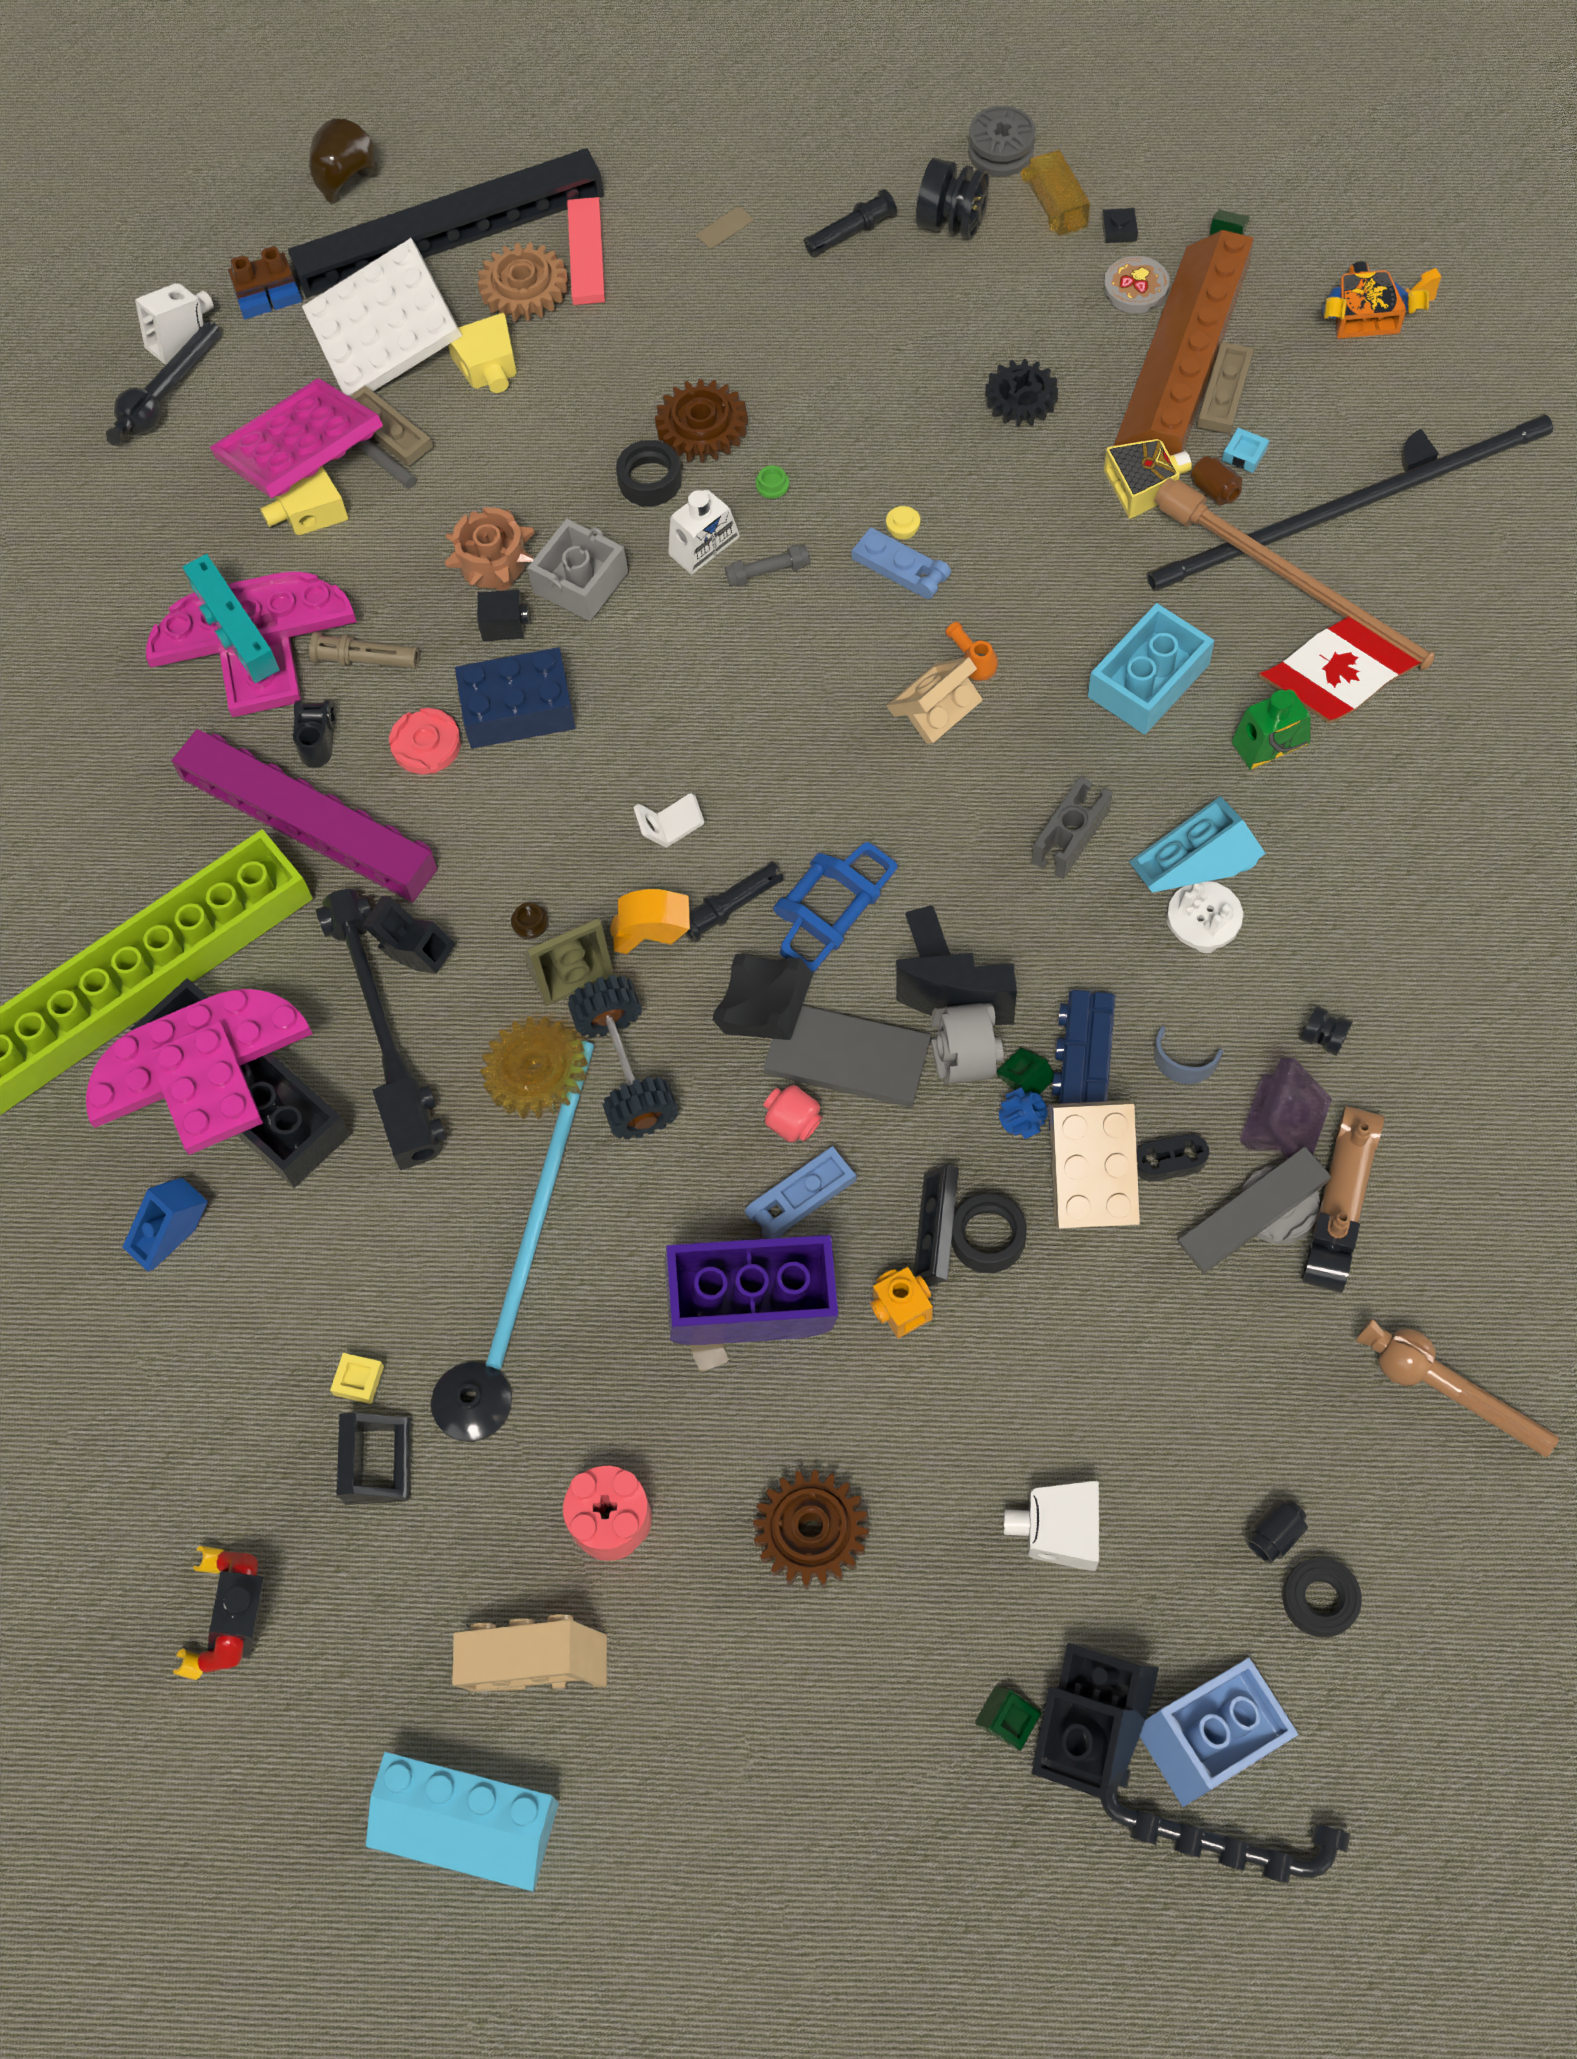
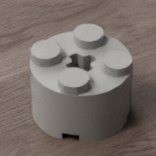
(965, 1043)

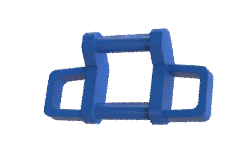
(824, 865)

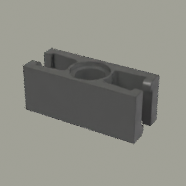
(1071, 840)

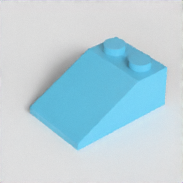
(1200, 850)

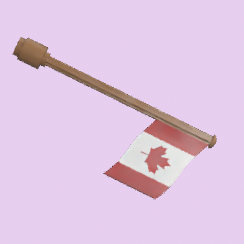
(1335, 667)

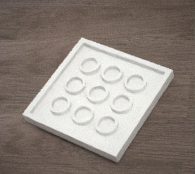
(381, 320)

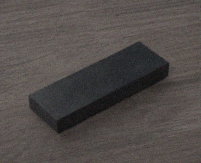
(936, 1224)

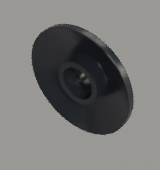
(476, 1419)

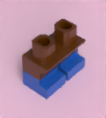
(251, 277)

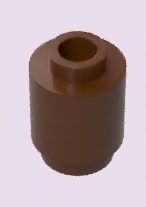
(1216, 480)

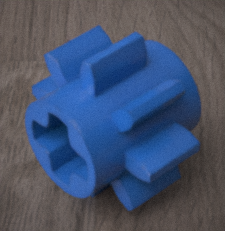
(1023, 1113)

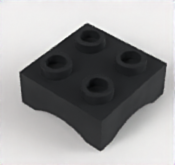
(763, 997)

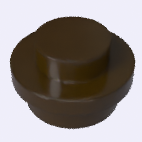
(529, 921)

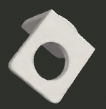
(672, 822)

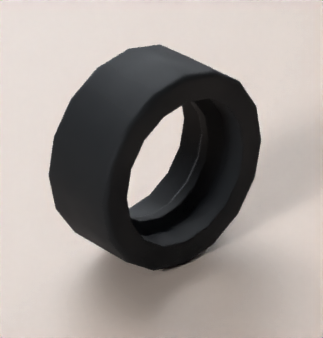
(648, 493)
(992, 1204)

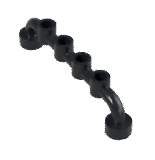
(1231, 1851)

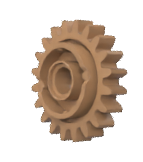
(522, 281)

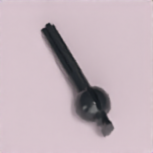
(138, 408)

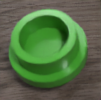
(772, 482)

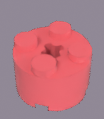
(626, 1525)

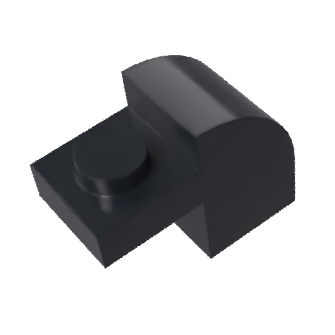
(408, 940)

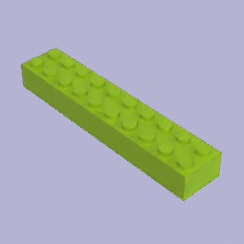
(143, 962)

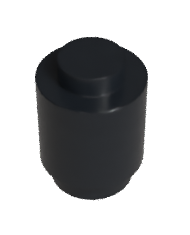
(1277, 1530)

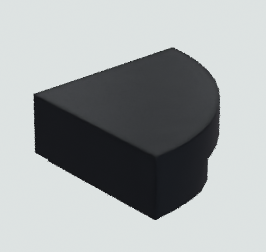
(1418, 451)

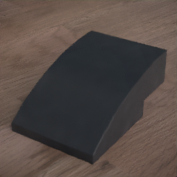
(954, 981)
(1093, 1719)

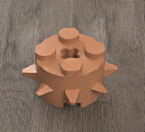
(489, 548)

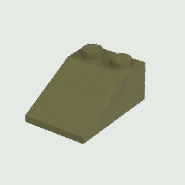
(569, 962)

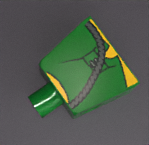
(1272, 729)

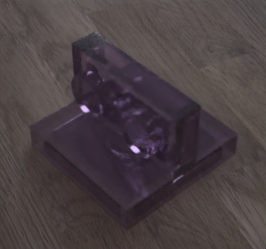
(1286, 1111)

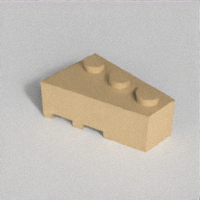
(529, 1655)

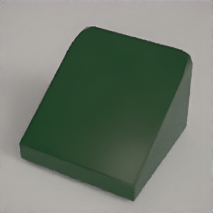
(1229, 222)
(1026, 1072)
(1008, 1717)

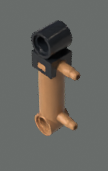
(1343, 1200)

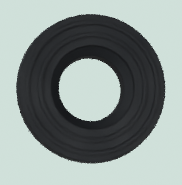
(1337, 1576)

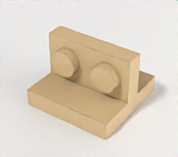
(938, 698)

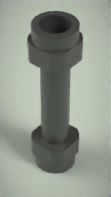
(795, 557)

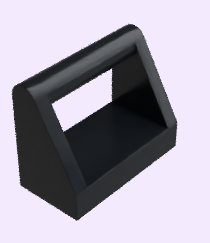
(351, 1458)

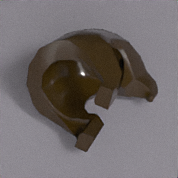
(338, 153)

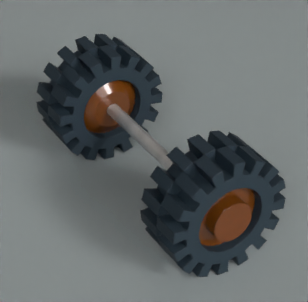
(639, 1105)

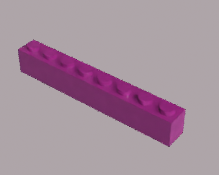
(306, 814)

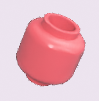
(792, 1113)

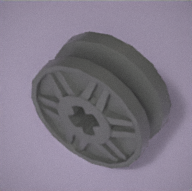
(1001, 140)

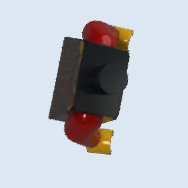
(232, 1616)

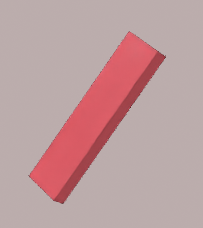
(586, 251)

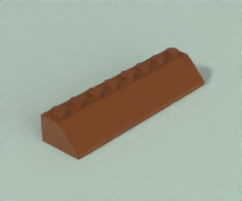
(1187, 341)

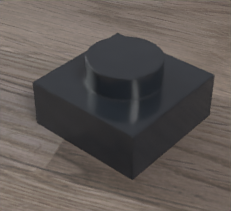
(1119, 225)

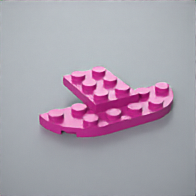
(279, 608)
(195, 1064)

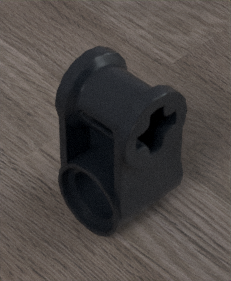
(314, 731)

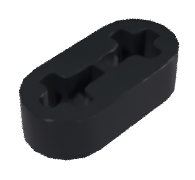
(1170, 1150)

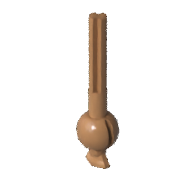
(1410, 1358)

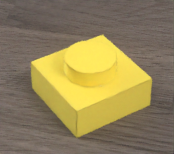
(357, 1378)

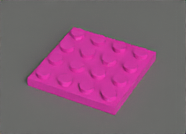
(296, 437)

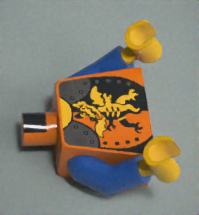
(1370, 303)

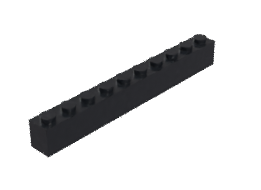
(449, 219)

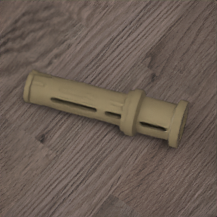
(347, 651)

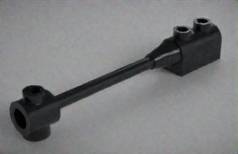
(402, 1100)

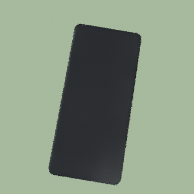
(927, 932)

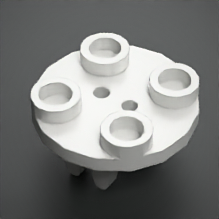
(1217, 926)

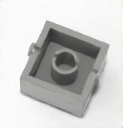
(578, 569)

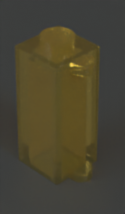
(1058, 192)

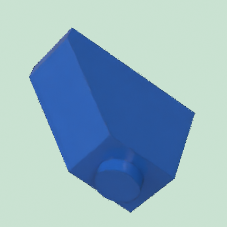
(163, 1222)

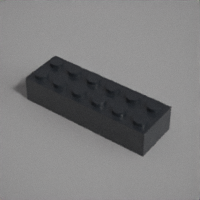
(296, 1123)

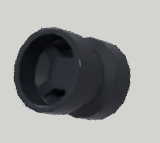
(1326, 1030)

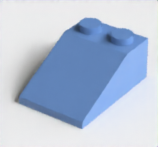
(1216, 1731)

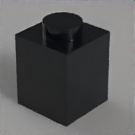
(502, 615)

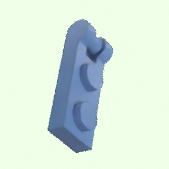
(900, 563)
(801, 1193)

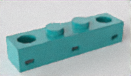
(233, 622)

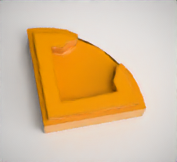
(1429, 282)

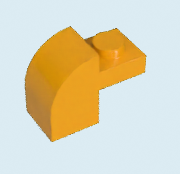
(650, 916)

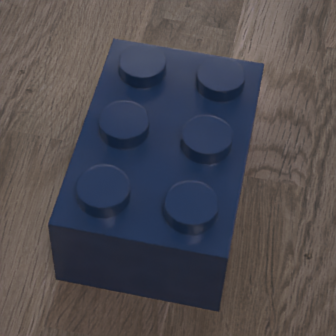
(514, 698)

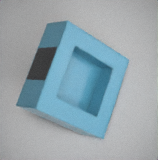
(1245, 450)

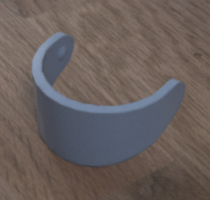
(1181, 1073)

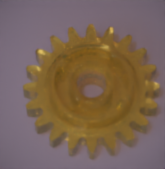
(522, 1089)

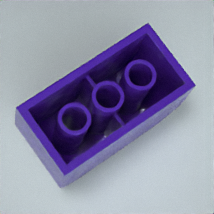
(750, 1290)

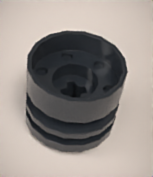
(952, 198)

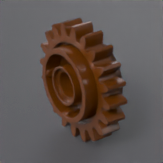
(701, 420)
(818, 1554)

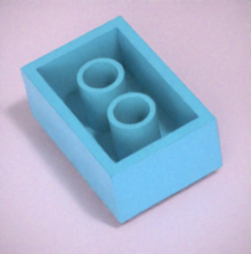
(1150, 668)

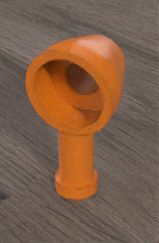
(986, 664)

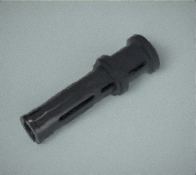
(862, 218)
(716, 909)

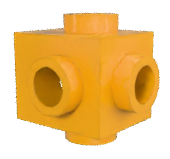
(901, 1301)

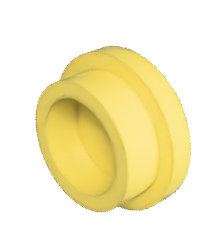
(903, 522)

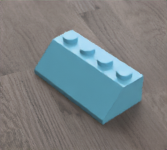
(460, 1821)

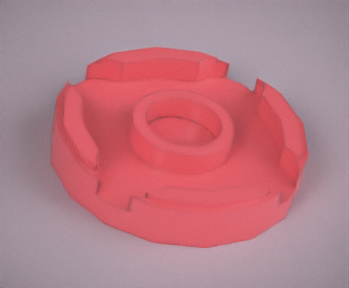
(425, 741)

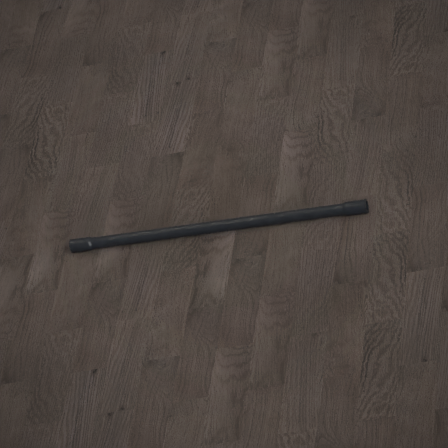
(1521, 434)

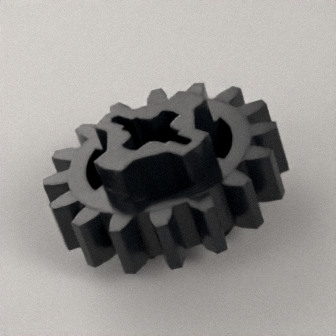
(1021, 392)

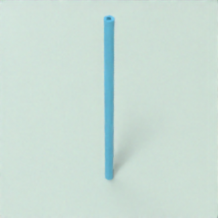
(534, 1224)

